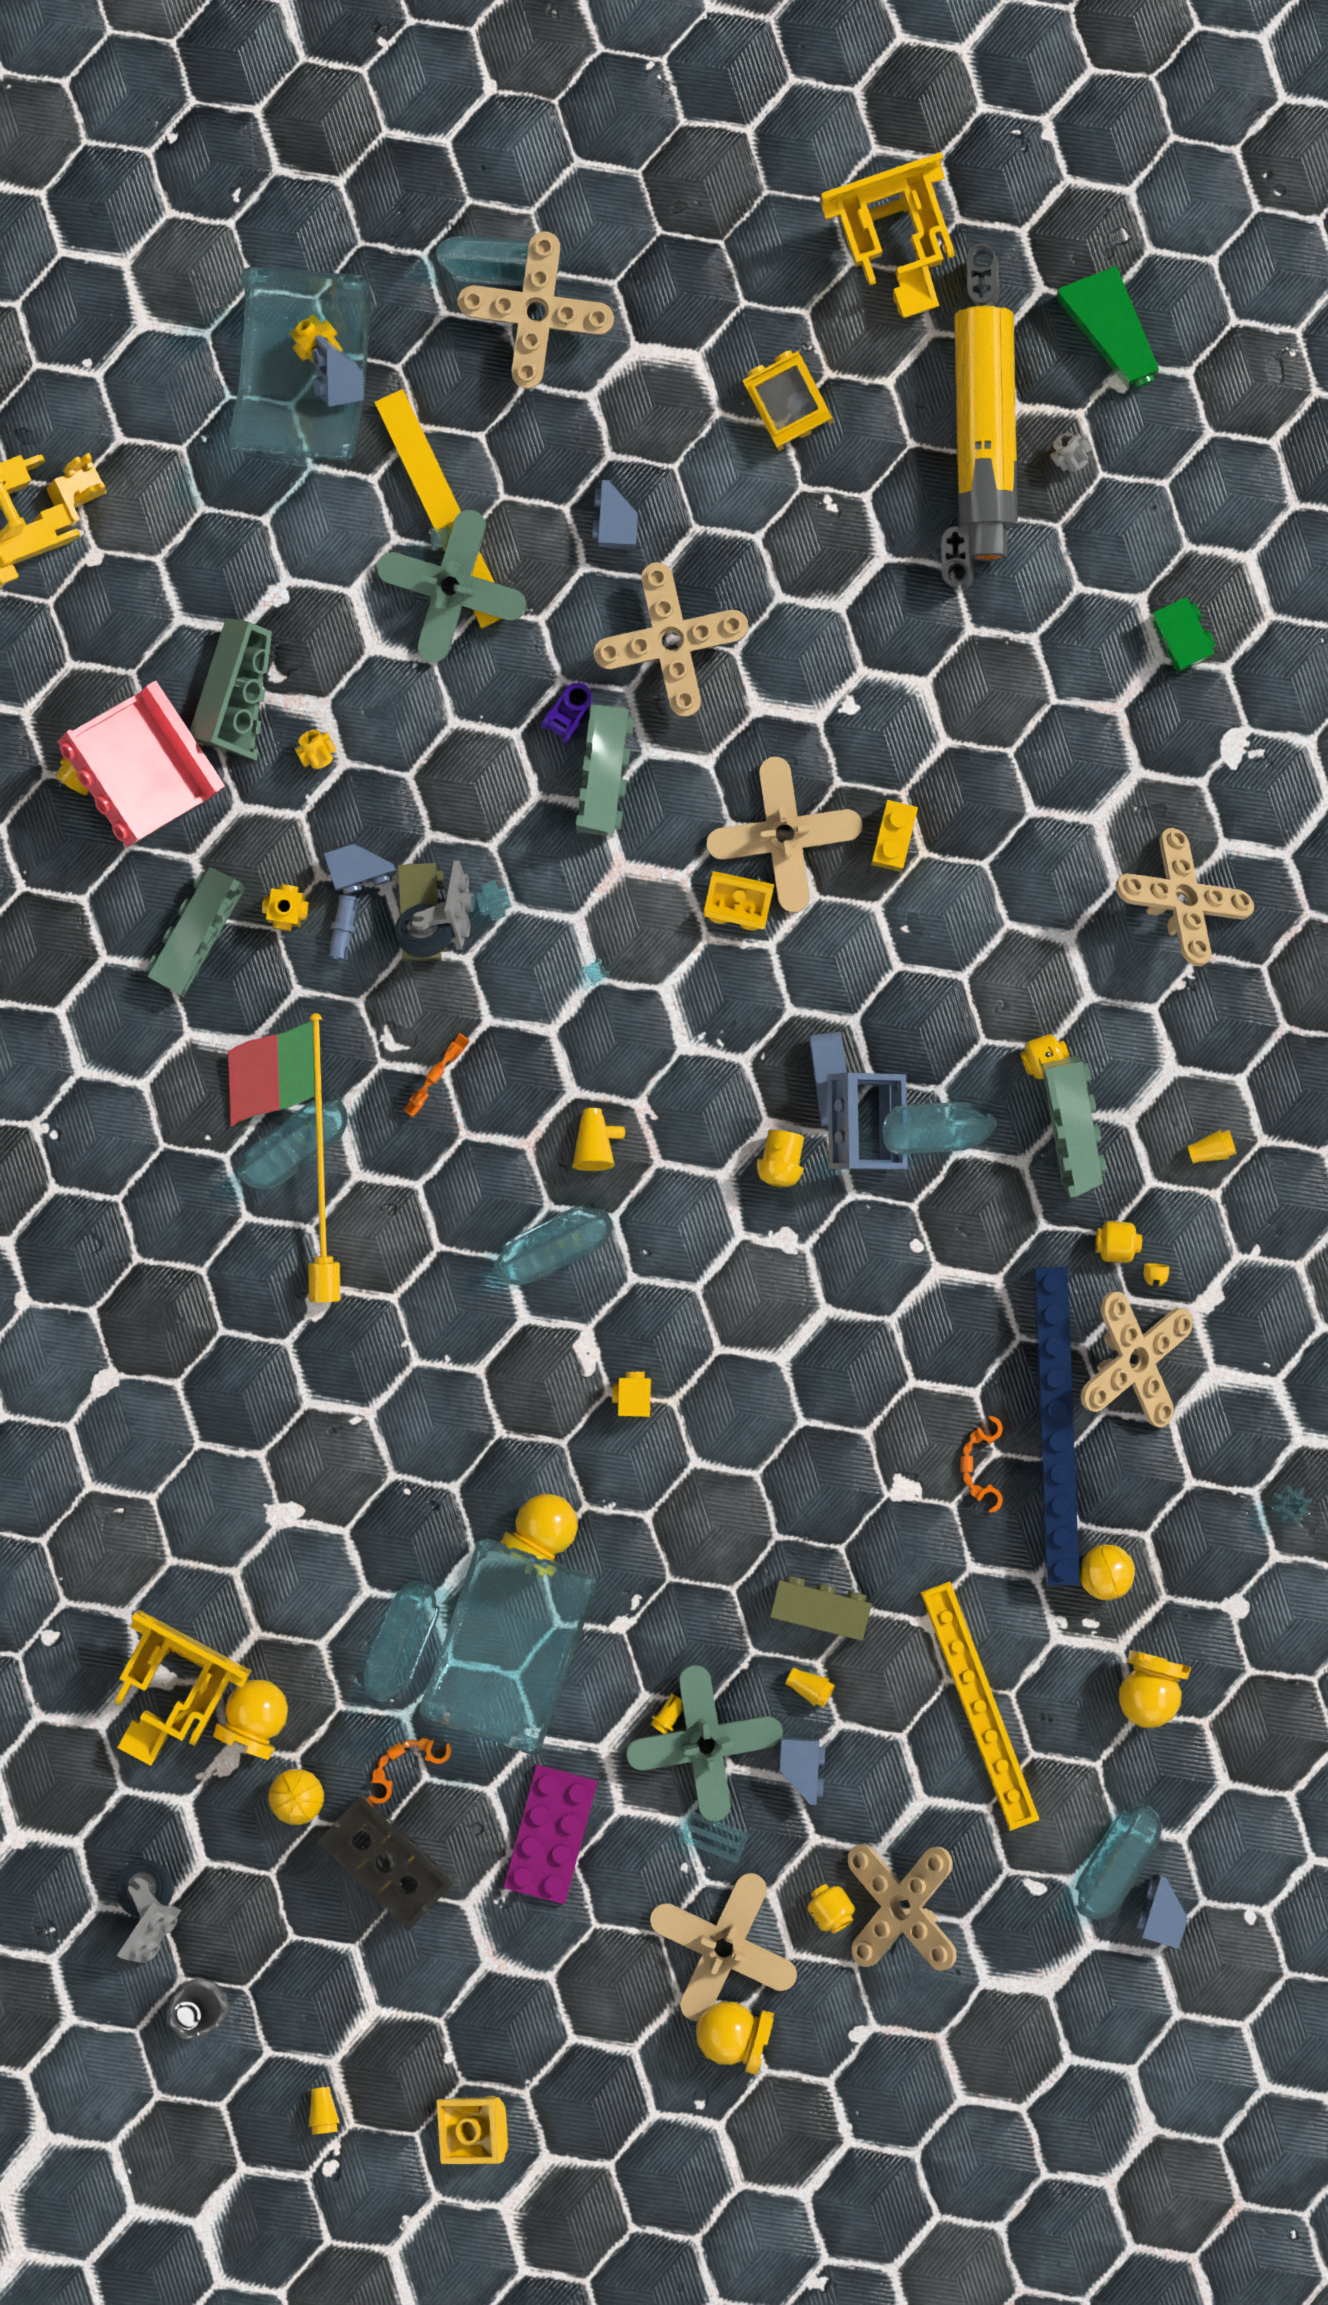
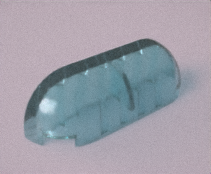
(485, 259)
(935, 1128)
(292, 1145)
(553, 1245)
(401, 1641)
(1118, 1861)

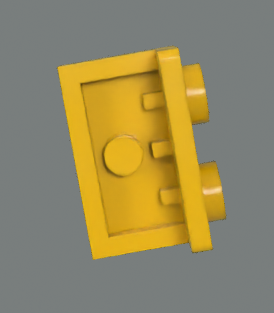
(738, 901)

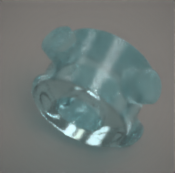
(439, 537)
(595, 972)

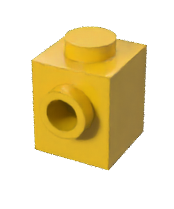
(633, 1395)

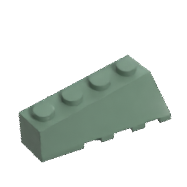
(233, 690)
(603, 770)
(196, 931)
(1073, 1124)

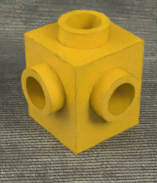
(305, 334)
(291, 918)

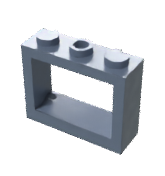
(843, 1119)

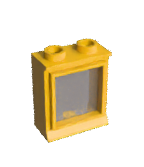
(787, 398)

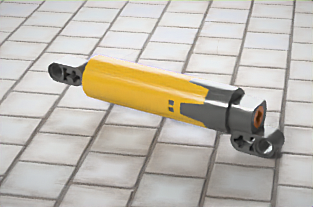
(983, 426)

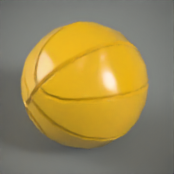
(1107, 1572)
(296, 1796)

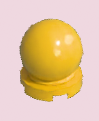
(543, 1527)
(1151, 1691)
(254, 1717)
(732, 2035)

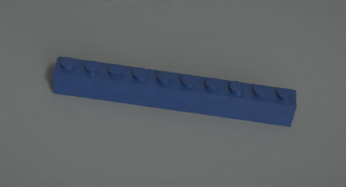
(1056, 1426)

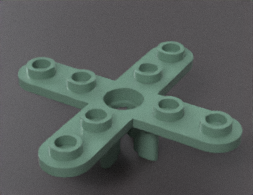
(471, 591)
(702, 1721)

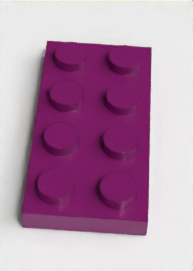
(550, 1834)

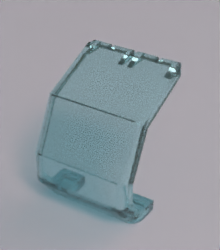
(276, 394)
(508, 1646)

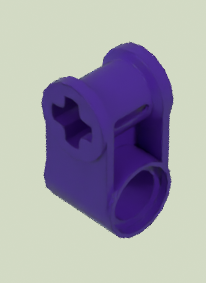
(567, 714)

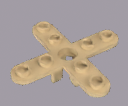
(539, 289)
(667, 618)
(786, 856)
(1201, 899)
(1150, 1347)
(889, 1921)
(733, 1926)

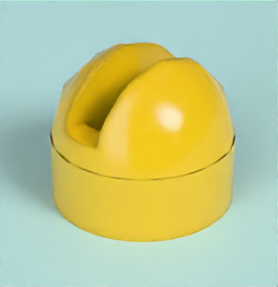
(1156, 1271)

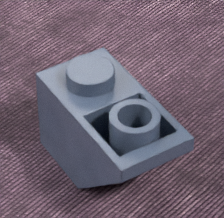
(338, 376)
(617, 519)
(356, 866)
(800, 1766)
(1164, 1917)

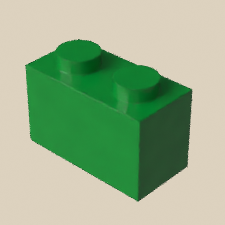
(1183, 634)

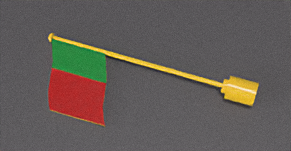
(274, 1076)

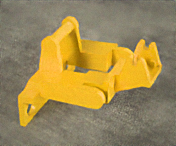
(918, 198)
(67, 492)
(149, 1735)

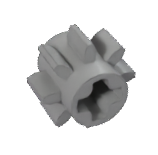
(1070, 452)

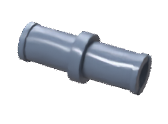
(343, 928)

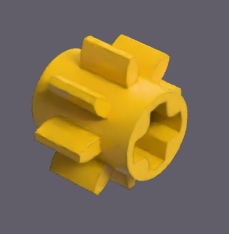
(315, 749)

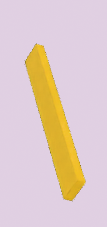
(426, 475)
(979, 1706)

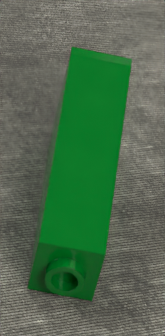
(1111, 324)

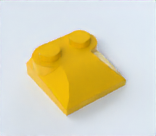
(472, 2130)

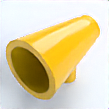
(593, 1144)

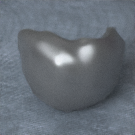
(197, 2009)

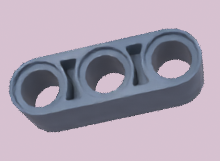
(827, 1058)

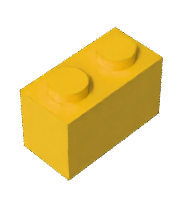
(894, 835)

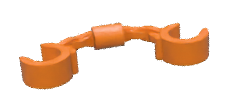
(421, 1095)
(966, 1464)
(395, 1752)

